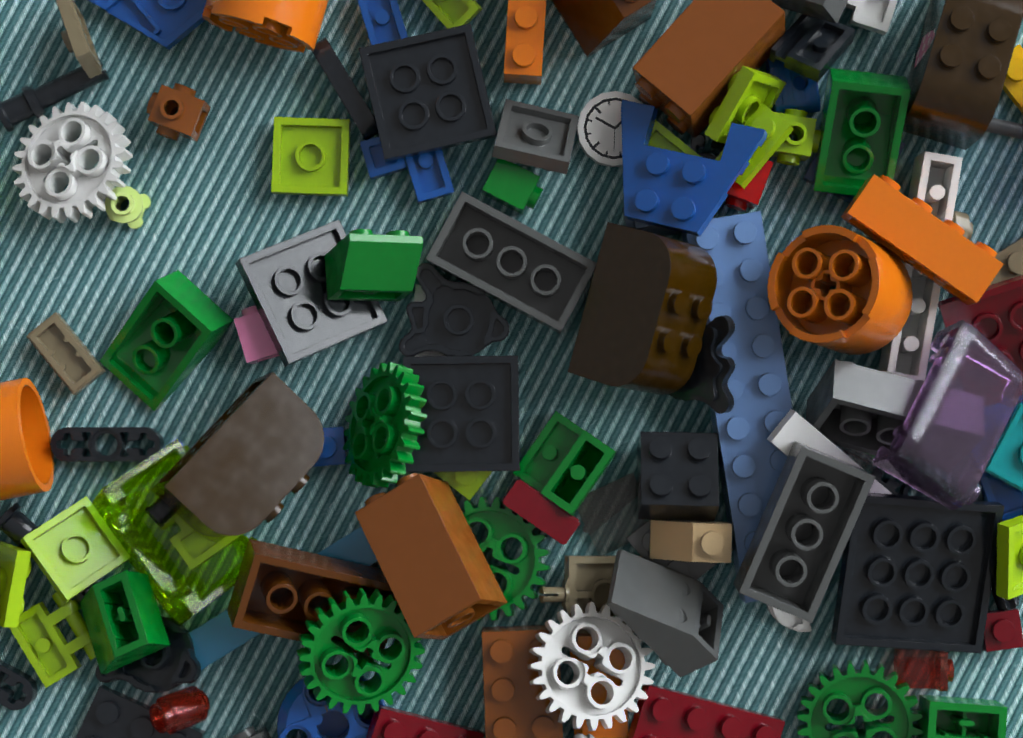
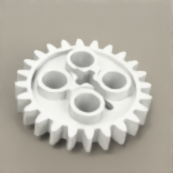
(72, 162)
(576, 698)

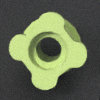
(133, 214)

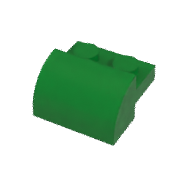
(564, 463)

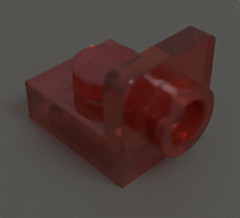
(923, 668)

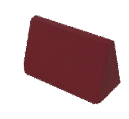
(540, 511)

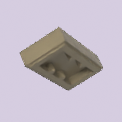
(78, 37)
(65, 353)

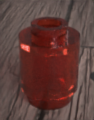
(179, 710)

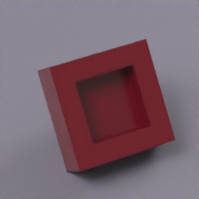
(1002, 630)

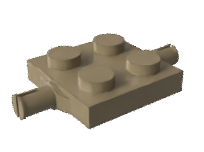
(585, 581)

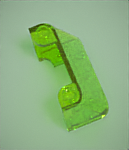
(175, 586)

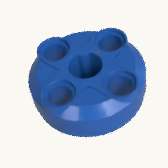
(314, 717)

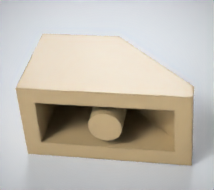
(691, 541)

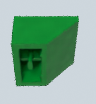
(373, 266)
(123, 620)
(961, 717)

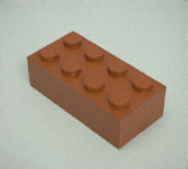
(508, 696)

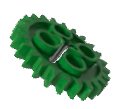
(384, 425)
(501, 527)
(341, 680)
(854, 688)

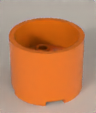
(274, 23)
(869, 296)
(24, 441)

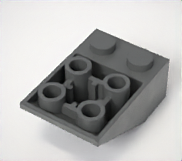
(667, 612)

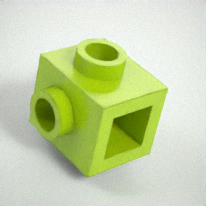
(806, 138)

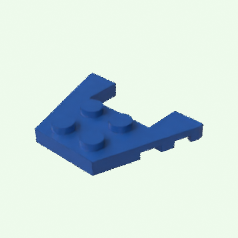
(159, 20)
(677, 187)

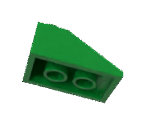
(859, 129)
(165, 338)

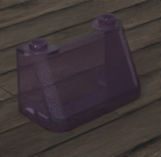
(955, 418)

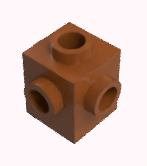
(187, 121)

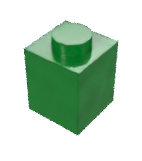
(512, 186)

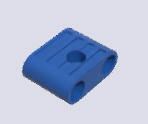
(798, 91)

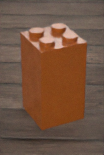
(699, 54)
(429, 557)

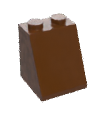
(602, 21)

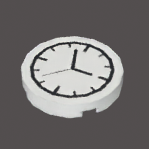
(601, 128)

